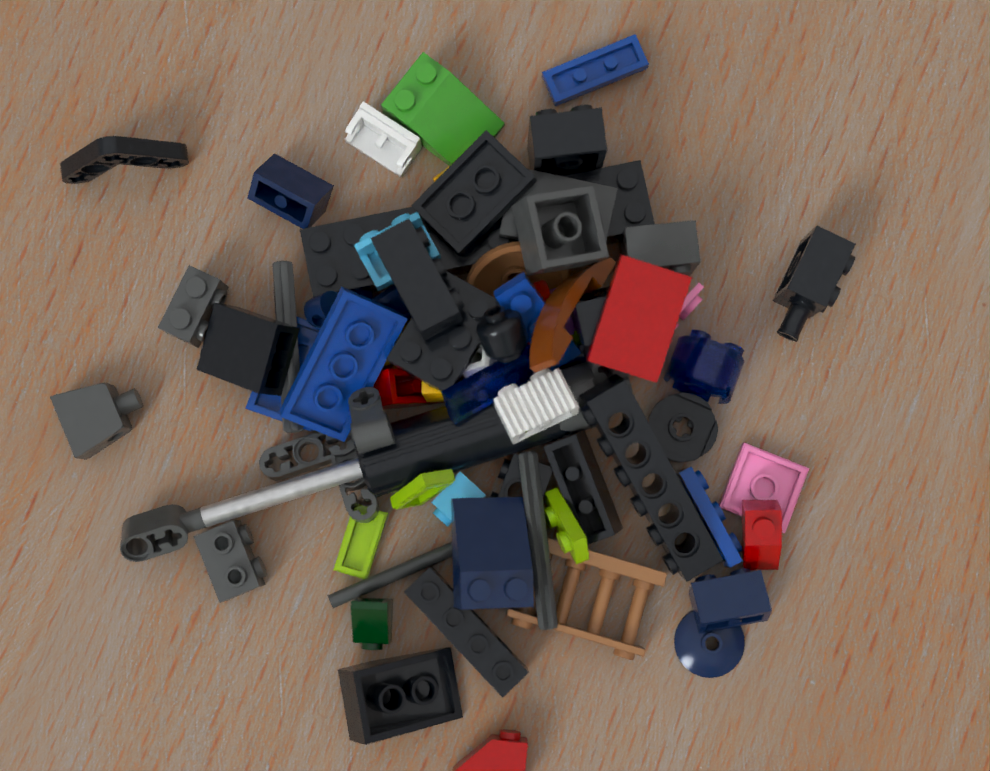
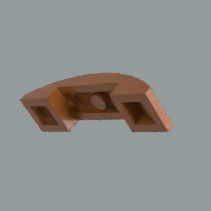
(549, 336)

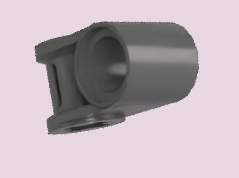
(369, 422)

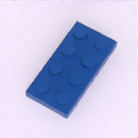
(340, 361)

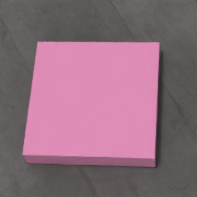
(763, 477)

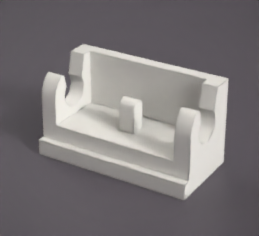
(382, 139)

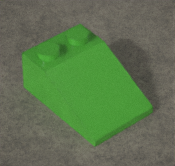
(439, 110)

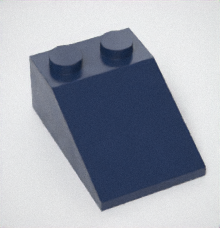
(491, 554)

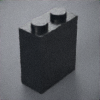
(248, 349)

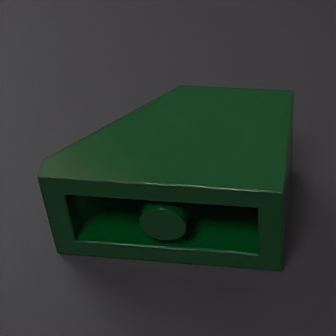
(372, 622)

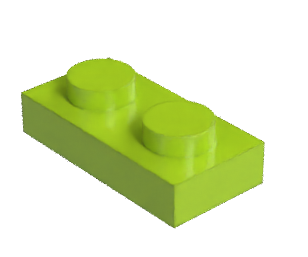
(569, 535)

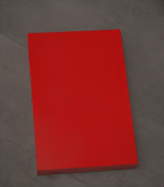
(638, 318)

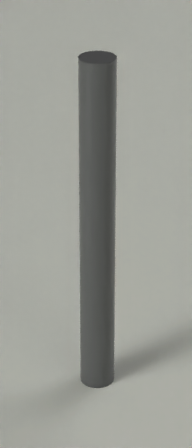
(390, 575)

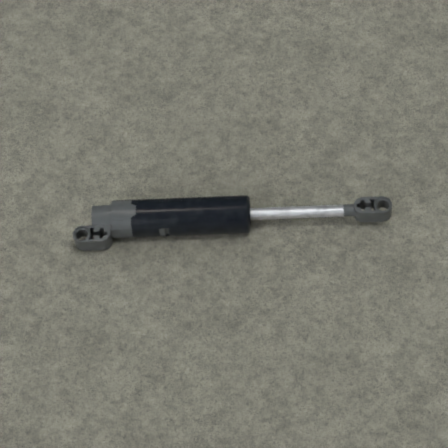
(421, 446)

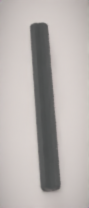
(286, 312)
(538, 540)

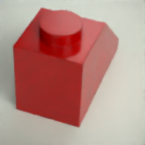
(400, 390)
(761, 534)
(497, 753)

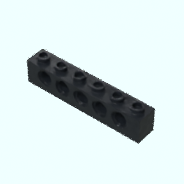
(698, 549)

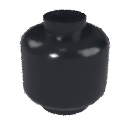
(502, 334)

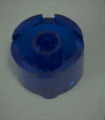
(705, 366)

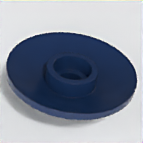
(704, 662)

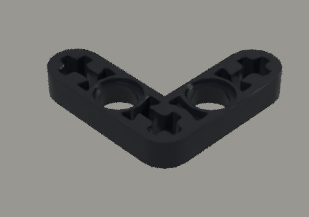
(114, 150)

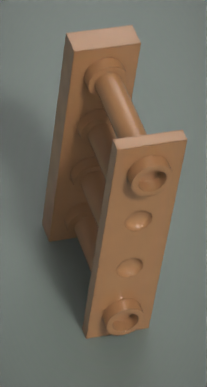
(610, 570)

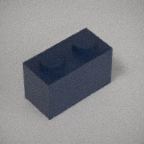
(290, 191)
(729, 600)

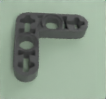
(337, 456)

